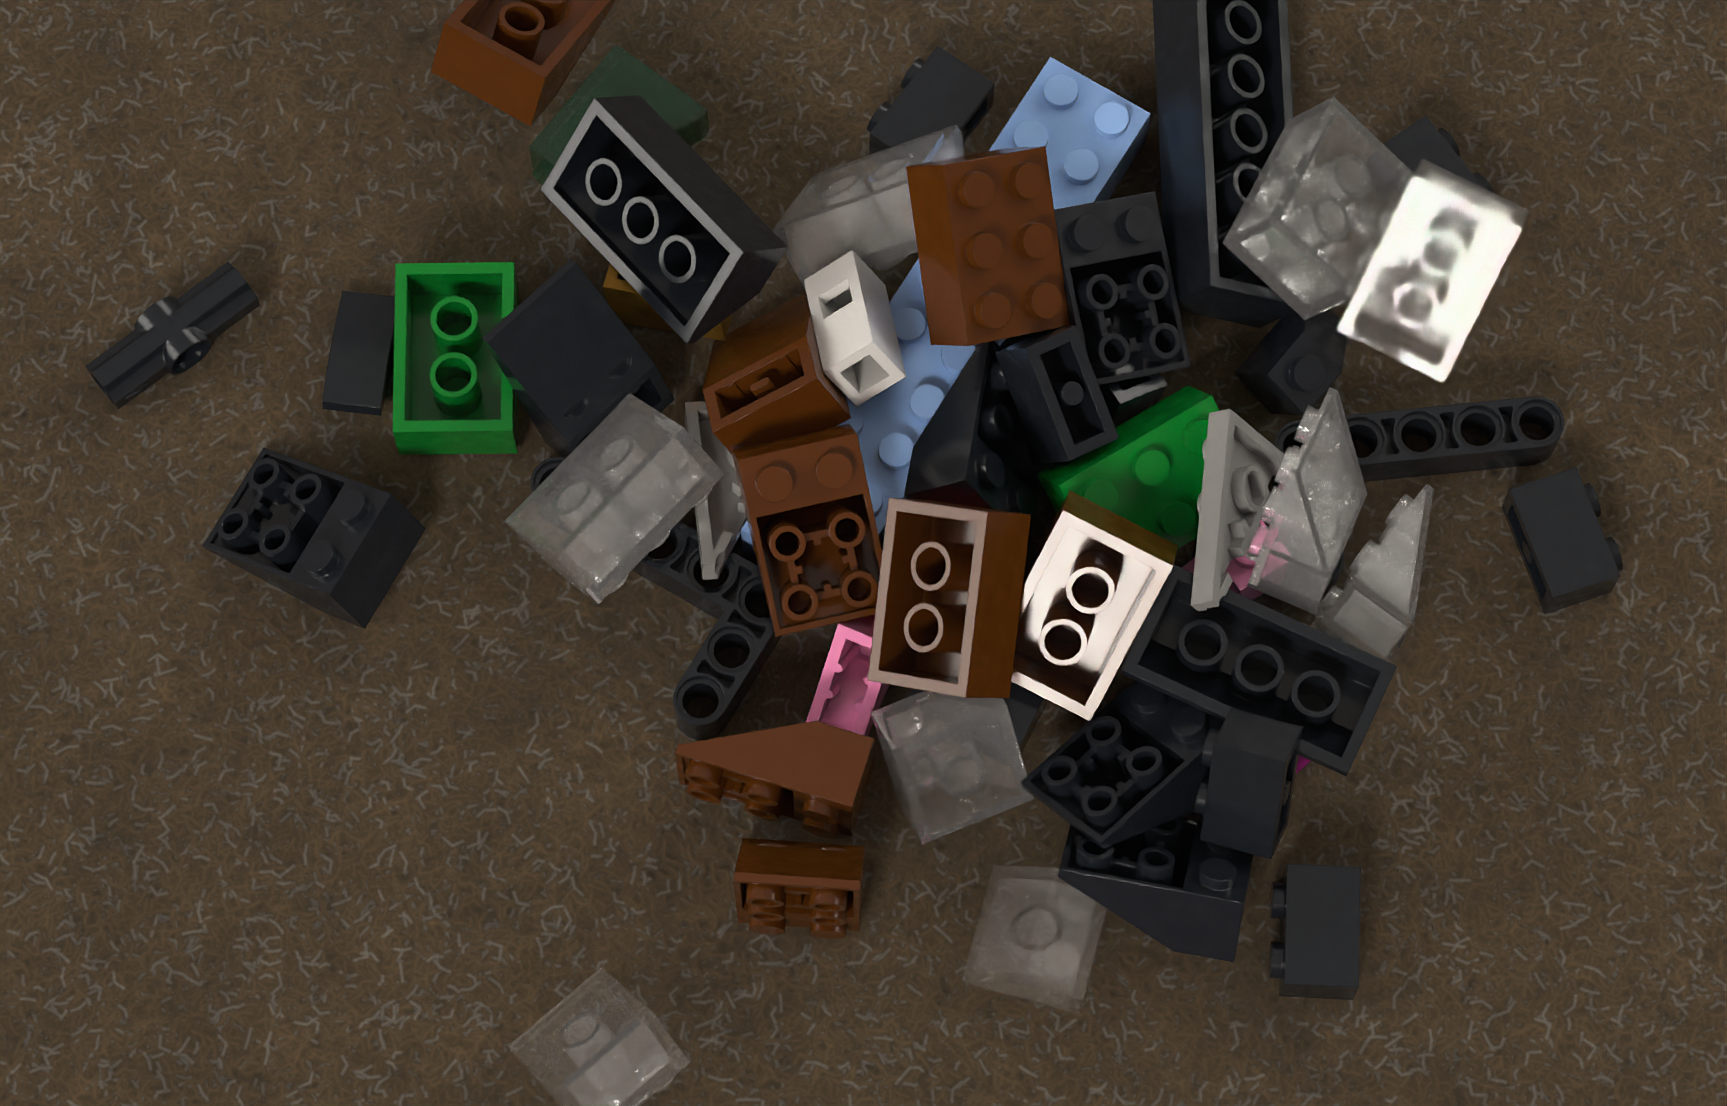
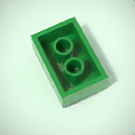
(444, 376)
(1147, 472)

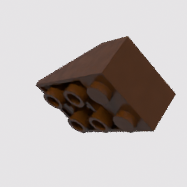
(771, 381)
(811, 527)
(788, 771)
(799, 886)

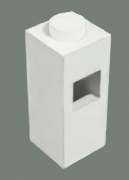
(854, 328)

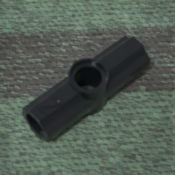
(173, 335)

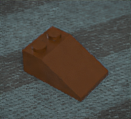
(516, 49)

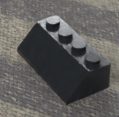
(662, 216)
(1260, 665)

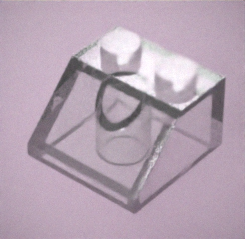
(951, 760)
(1035, 938)
(600, 1047)

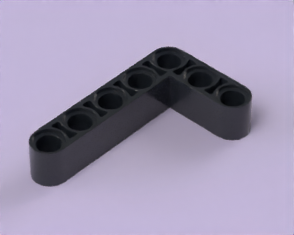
(1449, 451)
(733, 629)

